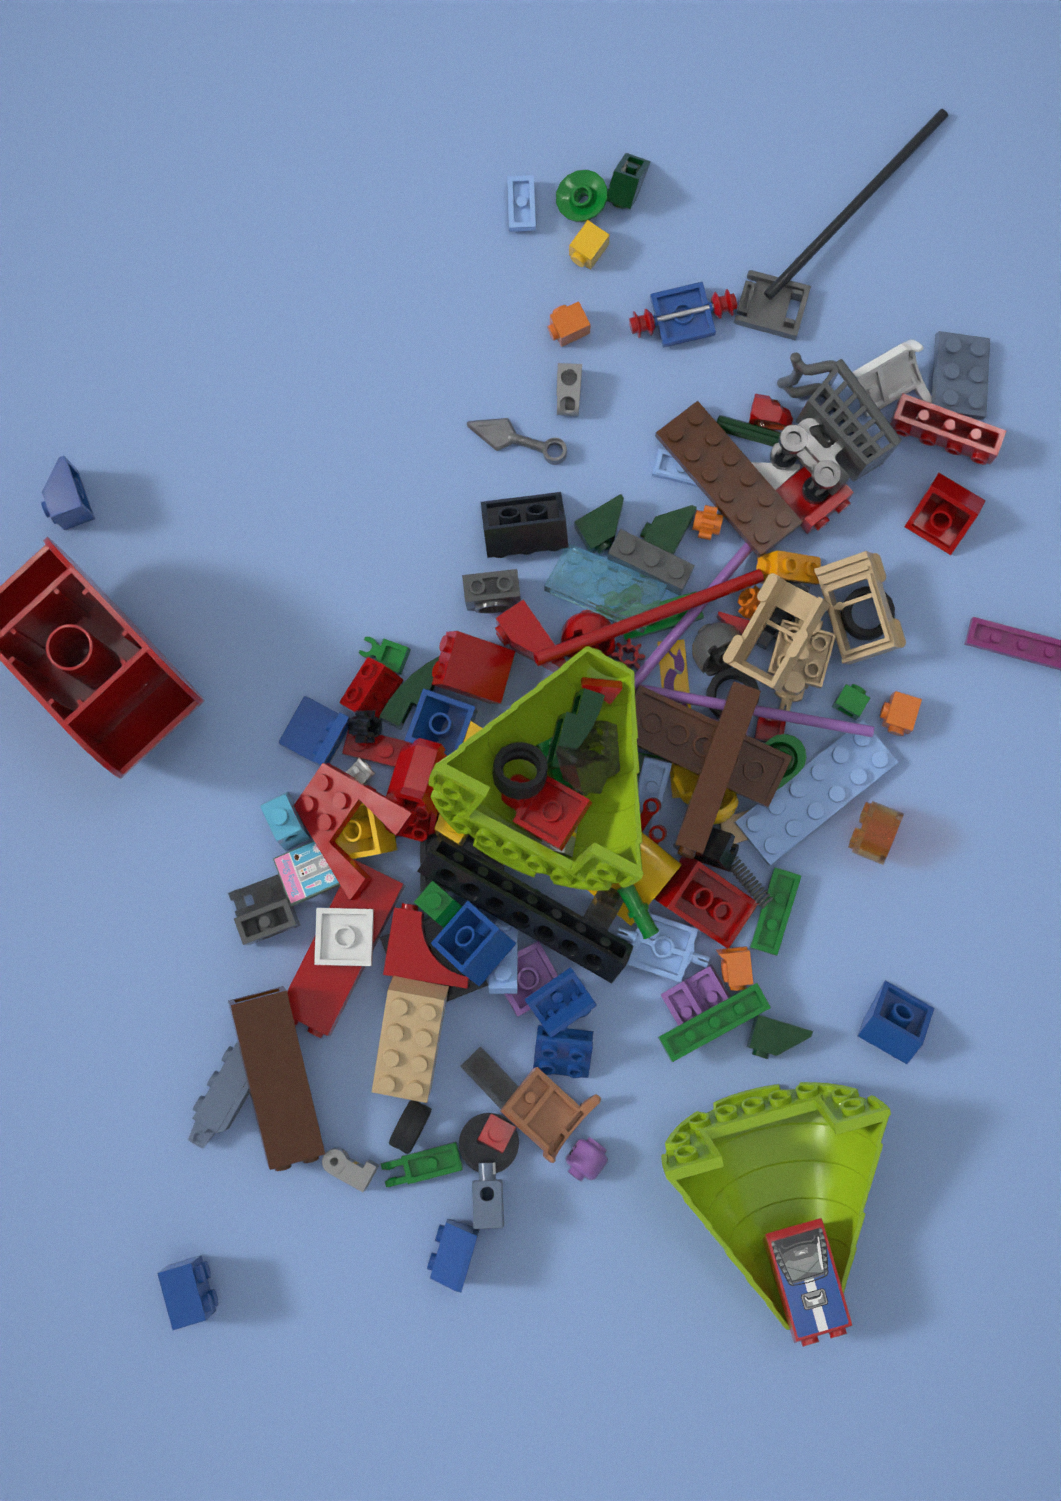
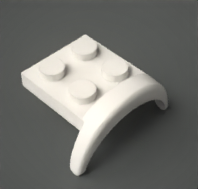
(892, 375)

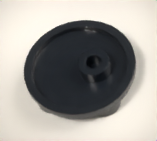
(477, 1152)

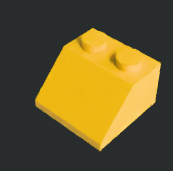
(366, 835)

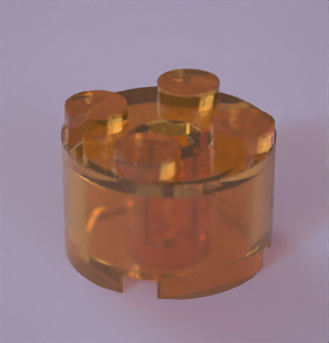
(877, 832)

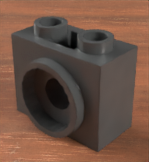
(491, 591)

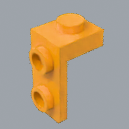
(789, 566)

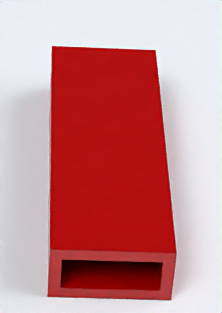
(322, 991)

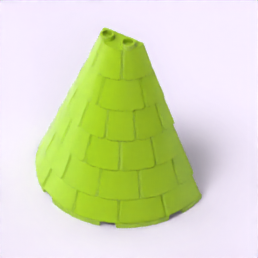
(610, 831)
(776, 1163)

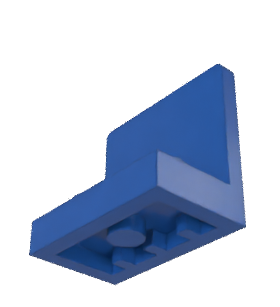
(315, 731)

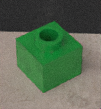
(851, 701)

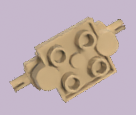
(809, 668)

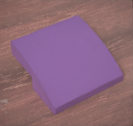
(695, 995)

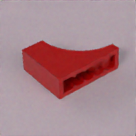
(410, 954)

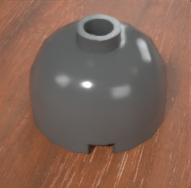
(711, 645)

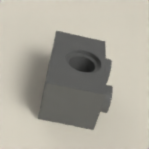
(266, 922)

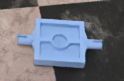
(665, 952)

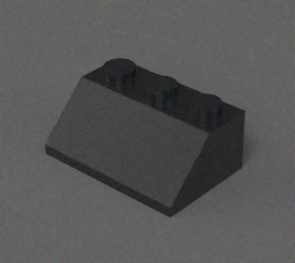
(524, 525)

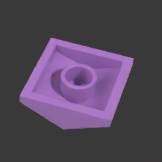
(533, 973)

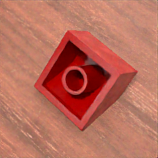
(945, 513)

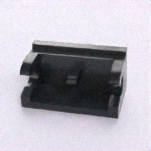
(718, 851)

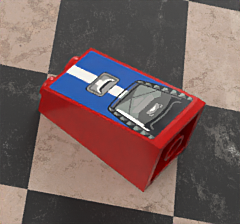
(807, 1282)

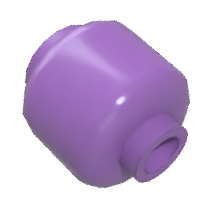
(586, 1159)

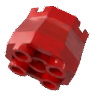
(411, 786)

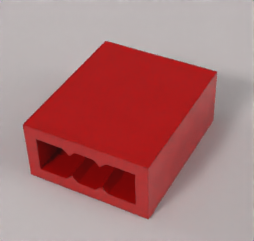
(472, 667)

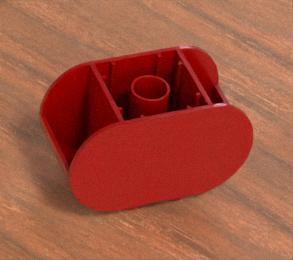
(89, 662)

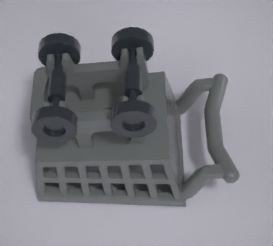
(826, 459)

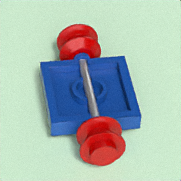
(683, 314)

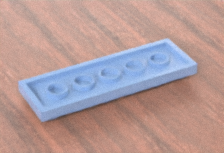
(815, 794)

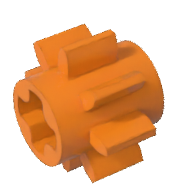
(707, 522)
(748, 601)

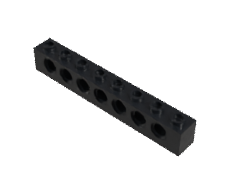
(525, 909)

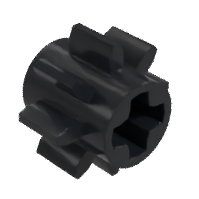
(365, 726)

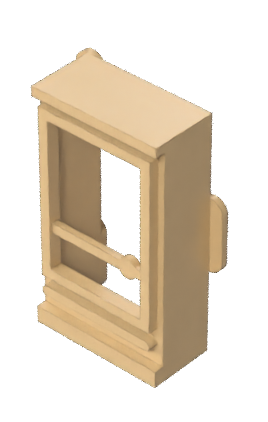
(850, 571)
(791, 599)

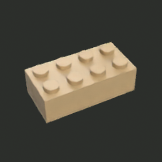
(409, 1039)

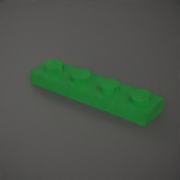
(714, 1022)

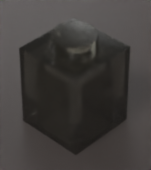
(604, 908)

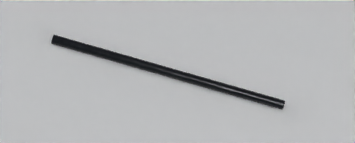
(855, 204)

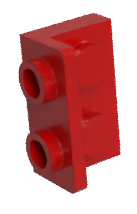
(371, 687)

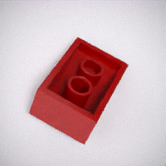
(525, 634)
(707, 901)

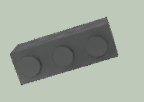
(650, 561)

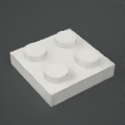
(344, 936)

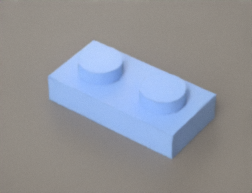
(521, 203)

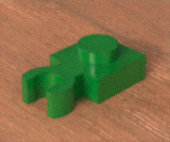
(389, 653)

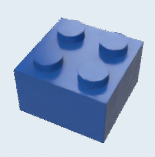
(473, 943)
(188, 1292)

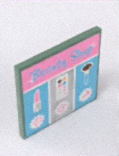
(304, 873)

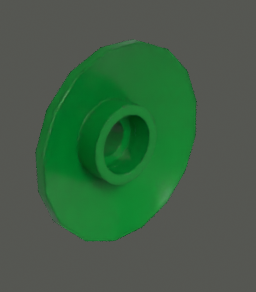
(576, 186)

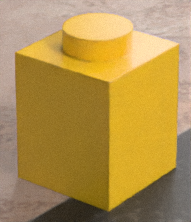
(588, 245)

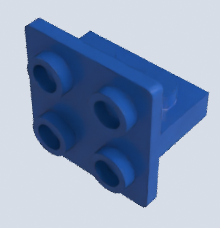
(561, 1002)
(564, 1053)

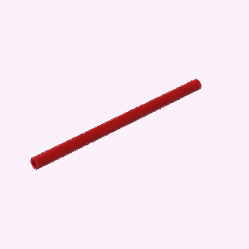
(648, 617)

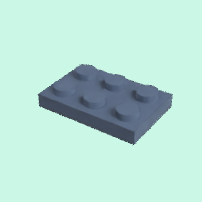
(961, 373)

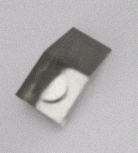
(584, 769)

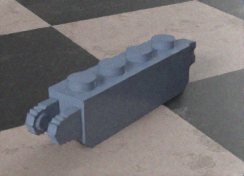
(222, 1101)

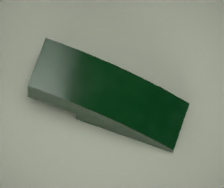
(408, 695)
(575, 725)

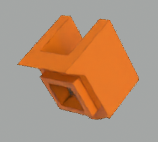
(736, 967)

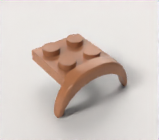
(546, 1112)

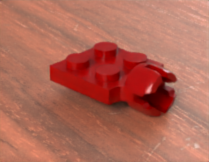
(550, 813)

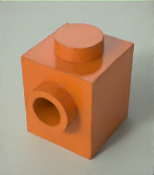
(568, 324)
(900, 713)

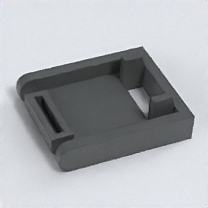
(768, 314)

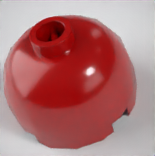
(584, 623)

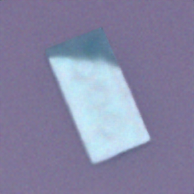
(603, 585)

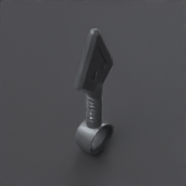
(500, 434)

